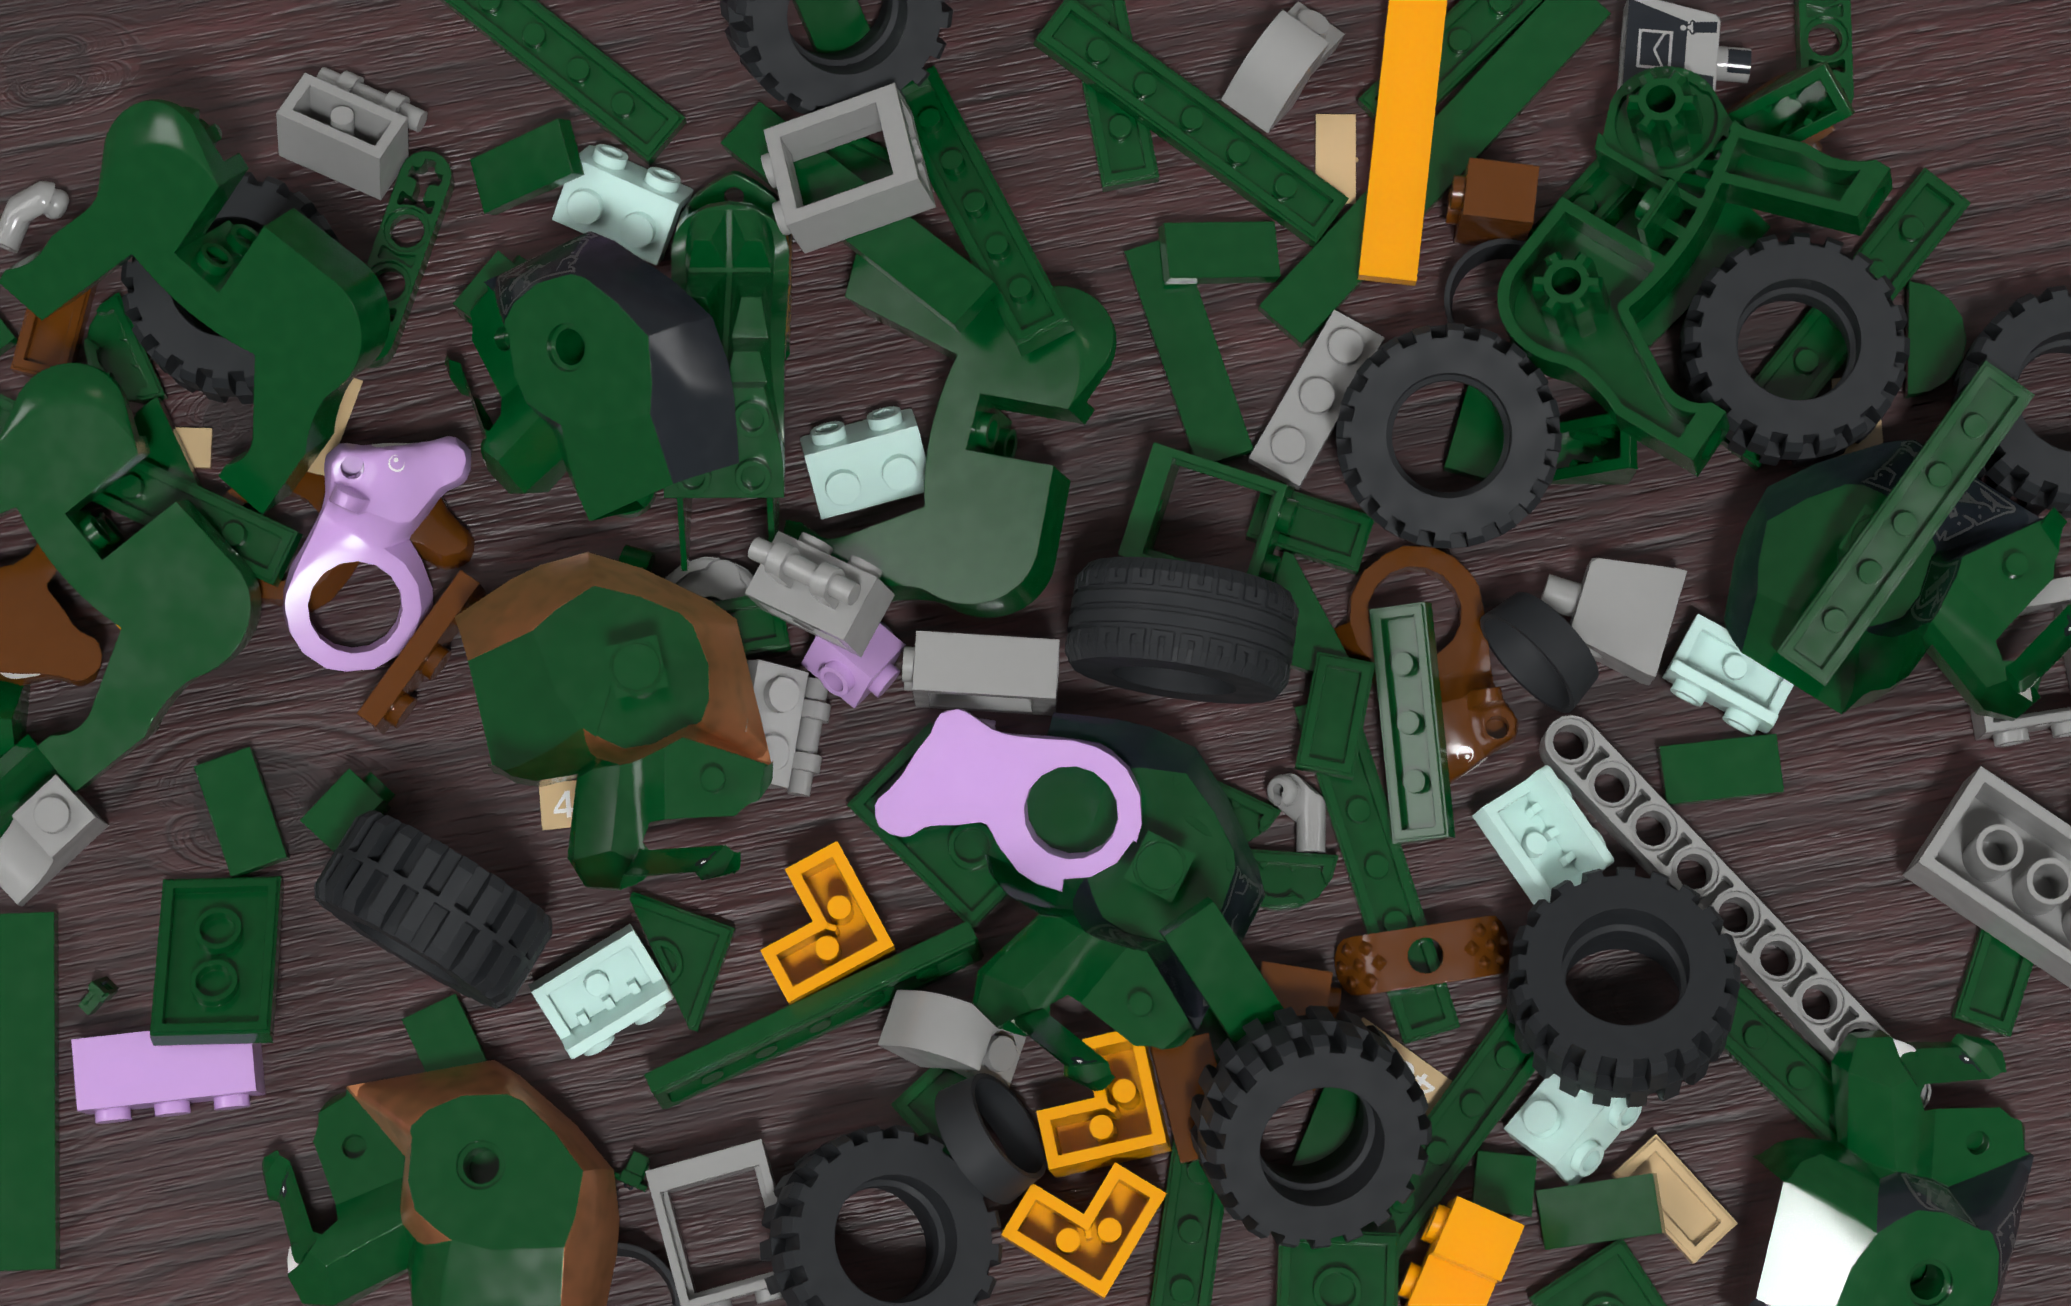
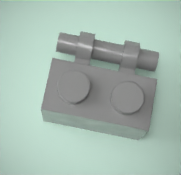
(347, 130)
(819, 591)
(792, 721)

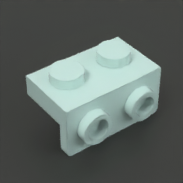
(623, 202)
(865, 461)
(1715, 671)
(1542, 835)
(602, 993)
(1569, 1130)

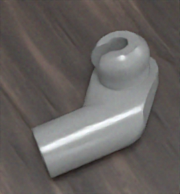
(25, 207)
(1304, 807)

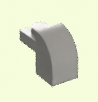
(1281, 65)
(949, 1035)

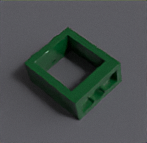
(1155, 495)

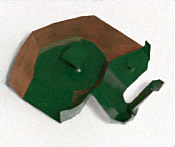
(670, 727)
(461, 1187)

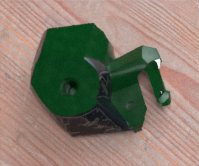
(599, 378)
(1950, 603)
(1103, 930)
(1907, 1196)

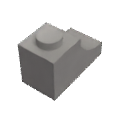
(45, 838)

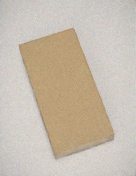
(1690, 1211)

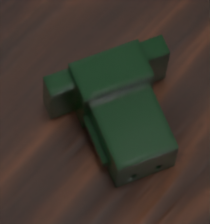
(99, 992)
(634, 1172)

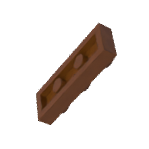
(421, 657)

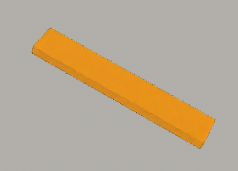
(1402, 141)

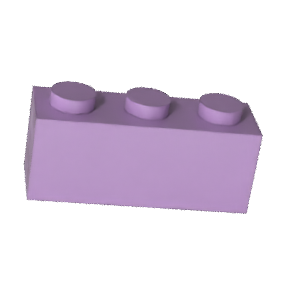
(132, 1074)

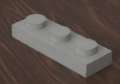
(1314, 400)

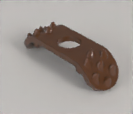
(1381, 962)

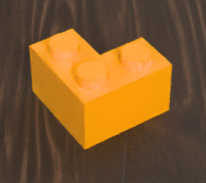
(843, 929)
(1114, 1126)
(1088, 1245)
(1464, 1257)

